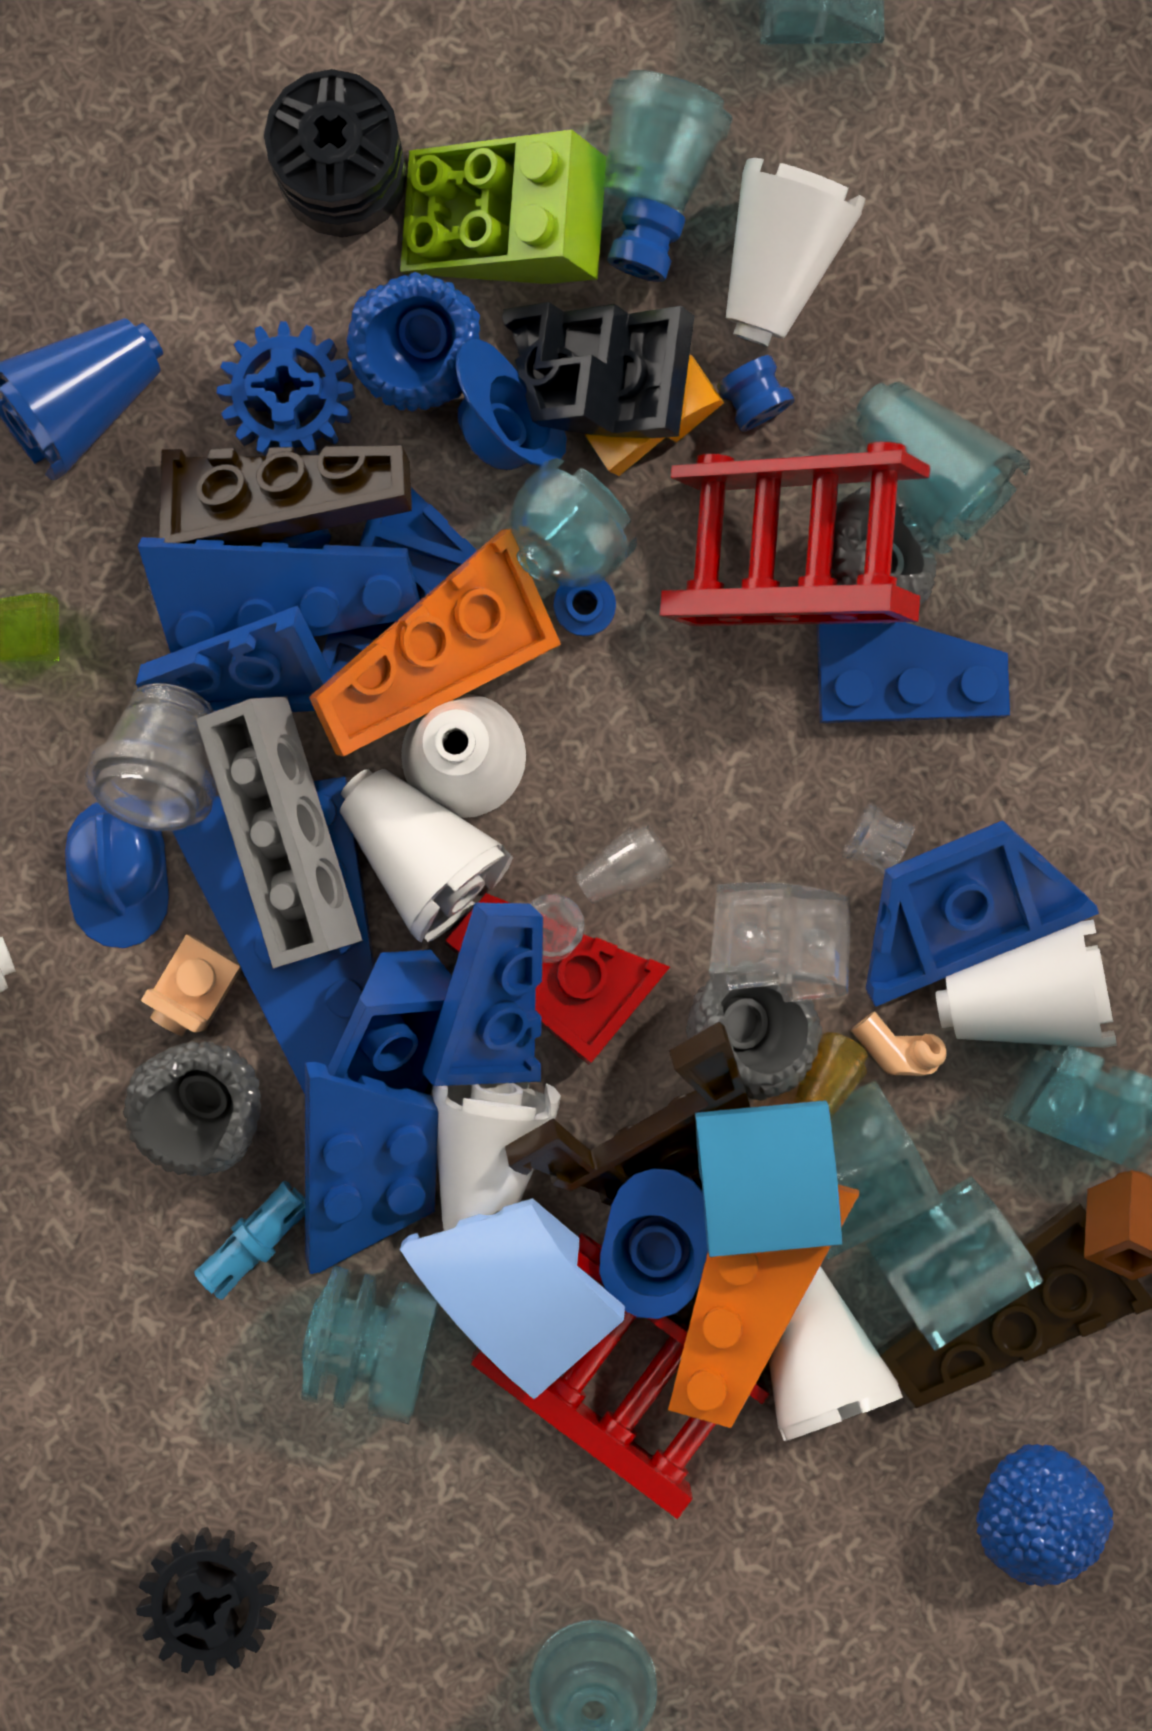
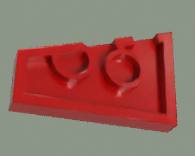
(586, 993)

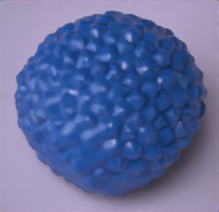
(408, 340)
(1043, 1516)

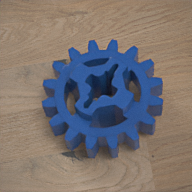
(260, 390)

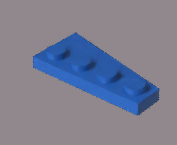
(222, 587)

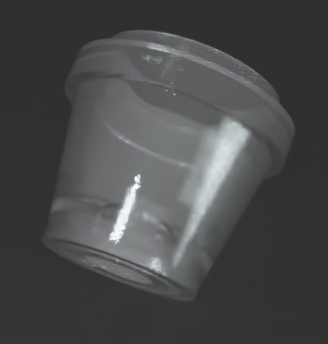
(155, 761)

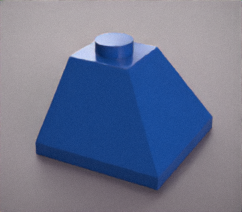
(394, 1021)

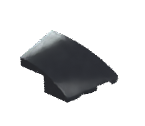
(603, 368)

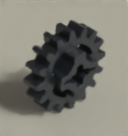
(216, 1627)

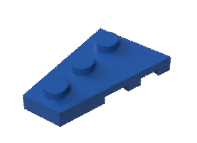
(250, 662)
(907, 675)
(490, 1004)

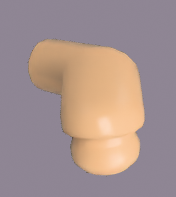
(900, 1053)

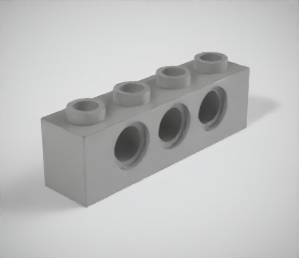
(279, 829)

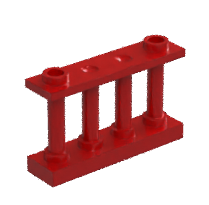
(817, 596)
(612, 1436)

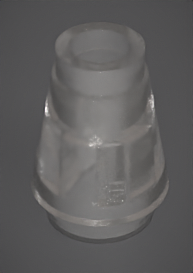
(624, 865)

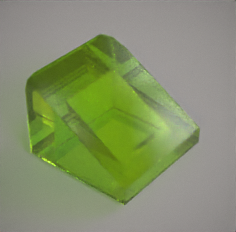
(29, 628)

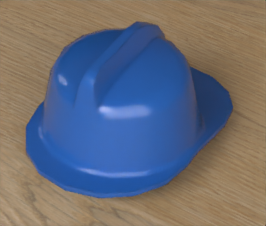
(497, 414)
(116, 878)
(655, 1243)

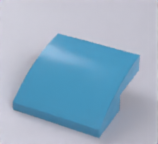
(768, 1178)

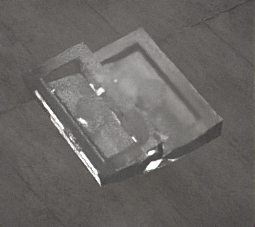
(781, 938)

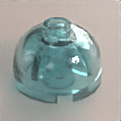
(569, 527)

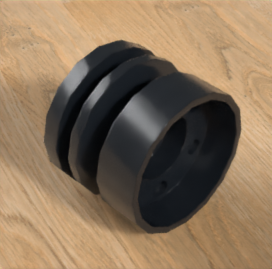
(329, 187)

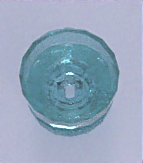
(369, 1344)

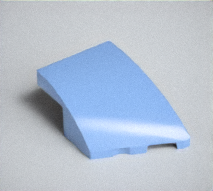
(517, 1291)

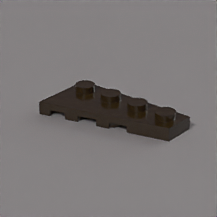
(279, 493)
(1070, 1303)

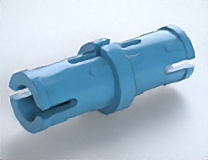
(252, 1240)

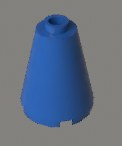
(75, 389)

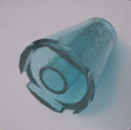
(966, 463)

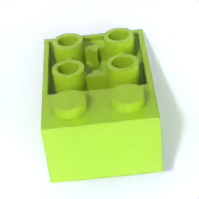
(506, 209)

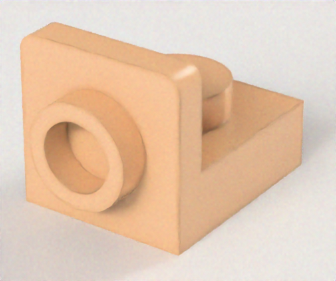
(191, 987)

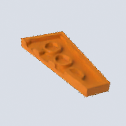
(446, 645)
(738, 1323)

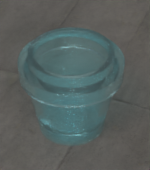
(661, 137)
(593, 1664)

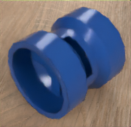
(646, 241)

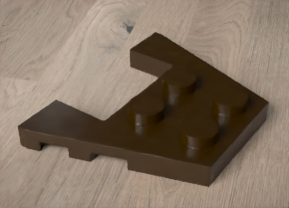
(657, 1142)

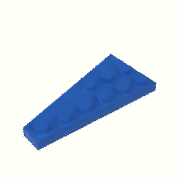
(306, 999)

